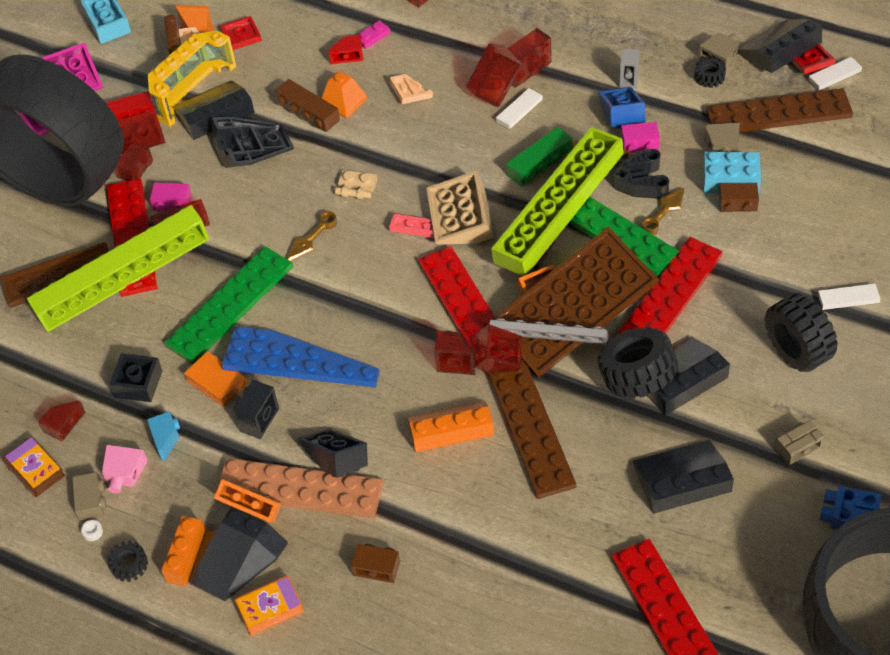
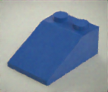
(622, 107)

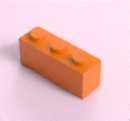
(248, 500)
(183, 551)

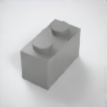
(629, 68)

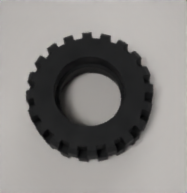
(801, 332)
(637, 362)

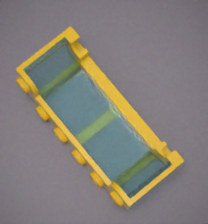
(186, 68)

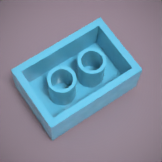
(106, 19)
(730, 168)

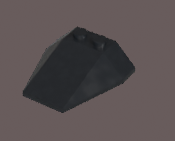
(248, 141)
(234, 552)

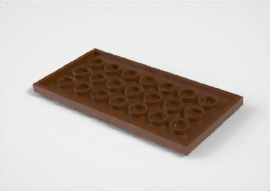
(581, 291)

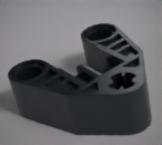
(633, 179)

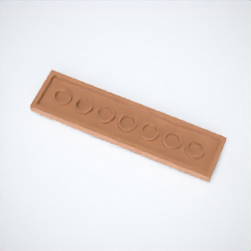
(307, 487)

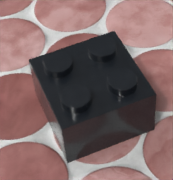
(136, 377)
(256, 409)

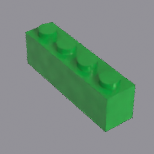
(539, 156)

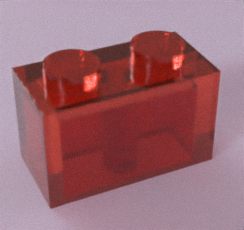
(133, 162)

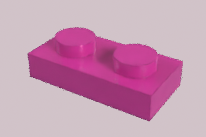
(373, 34)

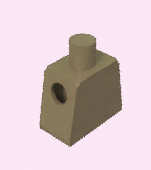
(721, 47)
(722, 137)

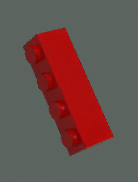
(131, 105)

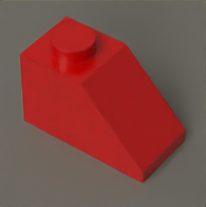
(346, 50)

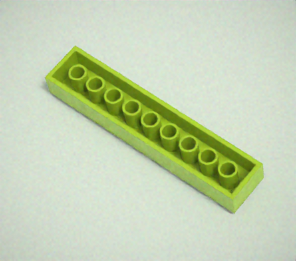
(557, 201)
(118, 268)

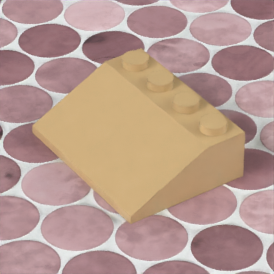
(460, 210)

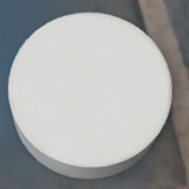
(91, 530)

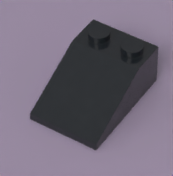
(335, 451)

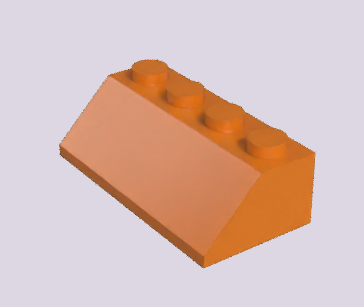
(451, 426)

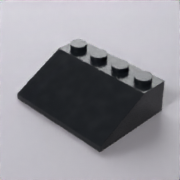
(782, 43)
(222, 101)
(697, 371)
(683, 476)

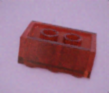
(494, 74)
(142, 130)

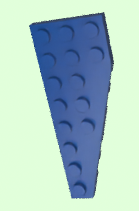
(283, 356)

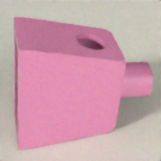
(122, 467)

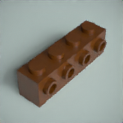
(307, 105)

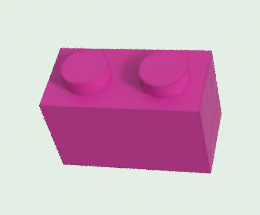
(640, 136)
(169, 195)

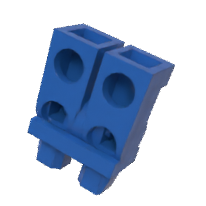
(848, 505)

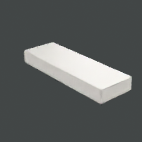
(835, 73)
(519, 108)
(848, 296)

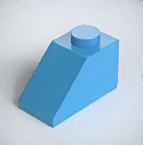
(164, 432)

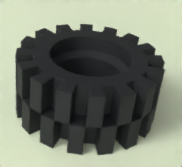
(710, 78)
(124, 551)

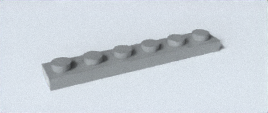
(555, 332)

